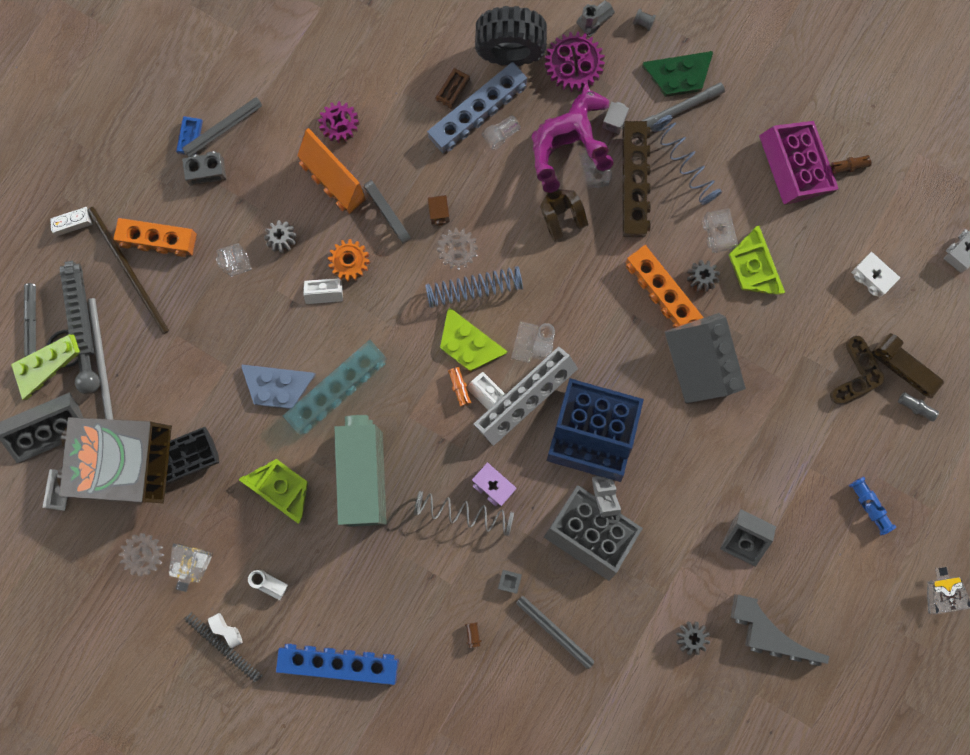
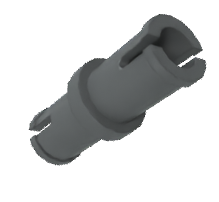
(918, 406)

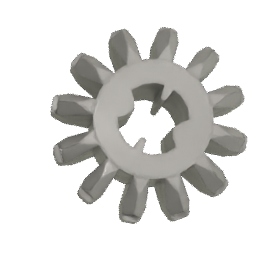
(274, 233)

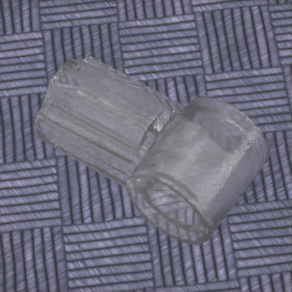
(497, 135)

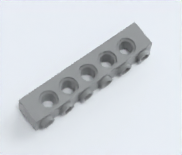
(526, 396)

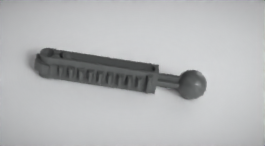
(79, 324)

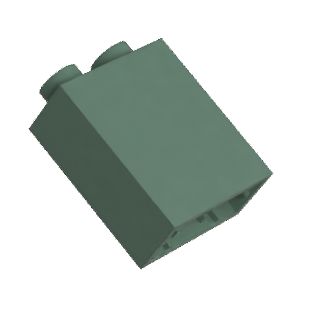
(360, 473)

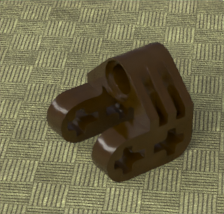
(558, 203)

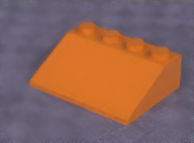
(330, 173)

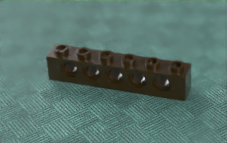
(633, 130)

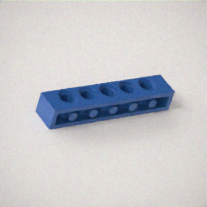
(287, 665)

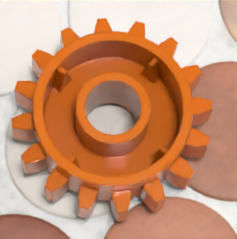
(342, 253)

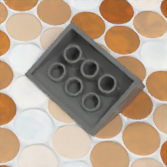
(705, 359)
(590, 537)

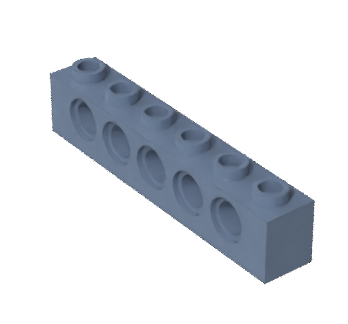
(509, 75)

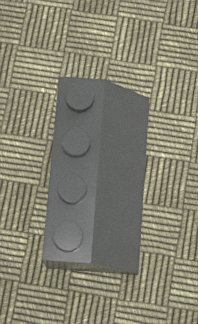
(38, 427)

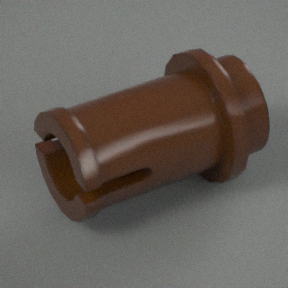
(472, 635)

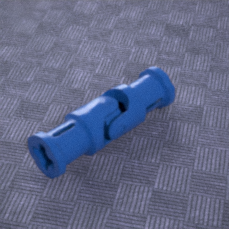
(876, 512)

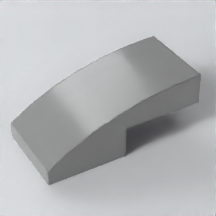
(606, 496)

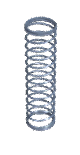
(518, 280)

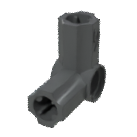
(594, 16)

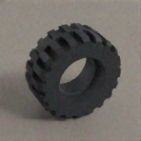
(511, 36)

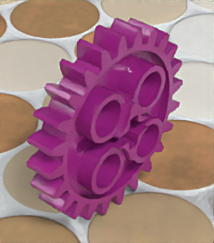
(592, 59)

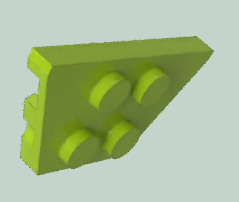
(755, 265)
(467, 343)
(279, 487)

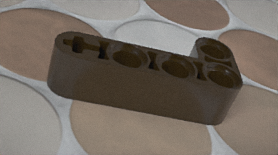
(906, 366)

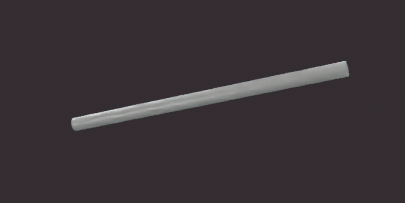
(100, 359)

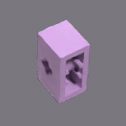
(489, 474)

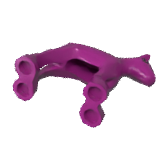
(567, 130)

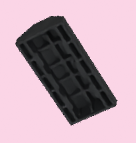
(191, 454)

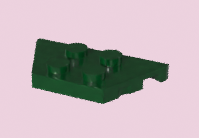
(679, 73)

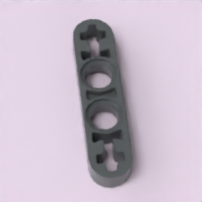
(386, 211)

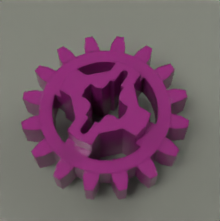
(341, 129)

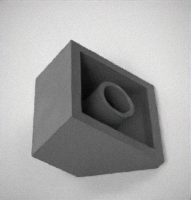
(748, 537)

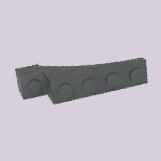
(766, 636)

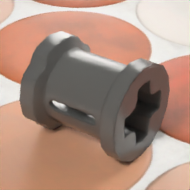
(644, 19)

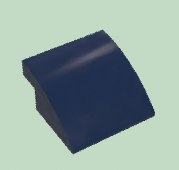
(595, 430)

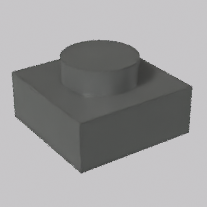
(509, 581)

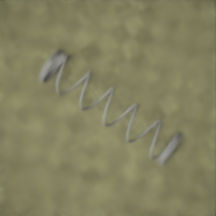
(417, 511)

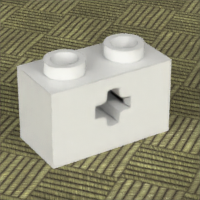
(884, 278)

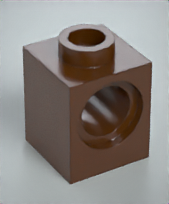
(438, 210)

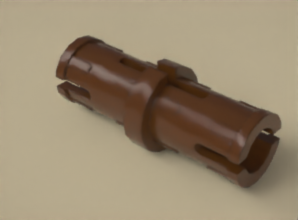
(851, 164)

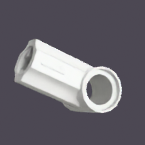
(269, 584)

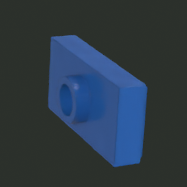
(189, 131)

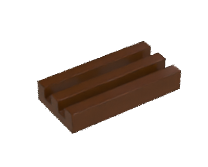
(450, 104)

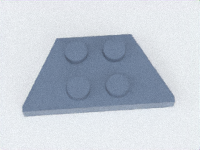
(276, 386)

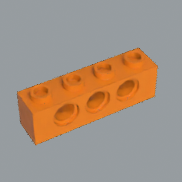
(127, 228)

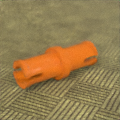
(459, 386)

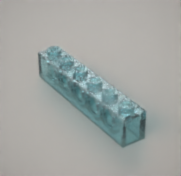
(324, 389)

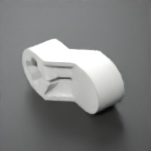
(231, 634)

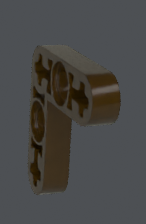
(865, 377)

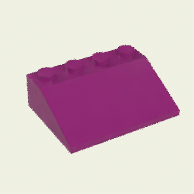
(798, 161)

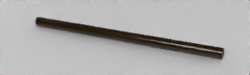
(128, 270)

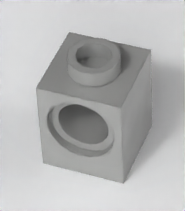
(615, 117)

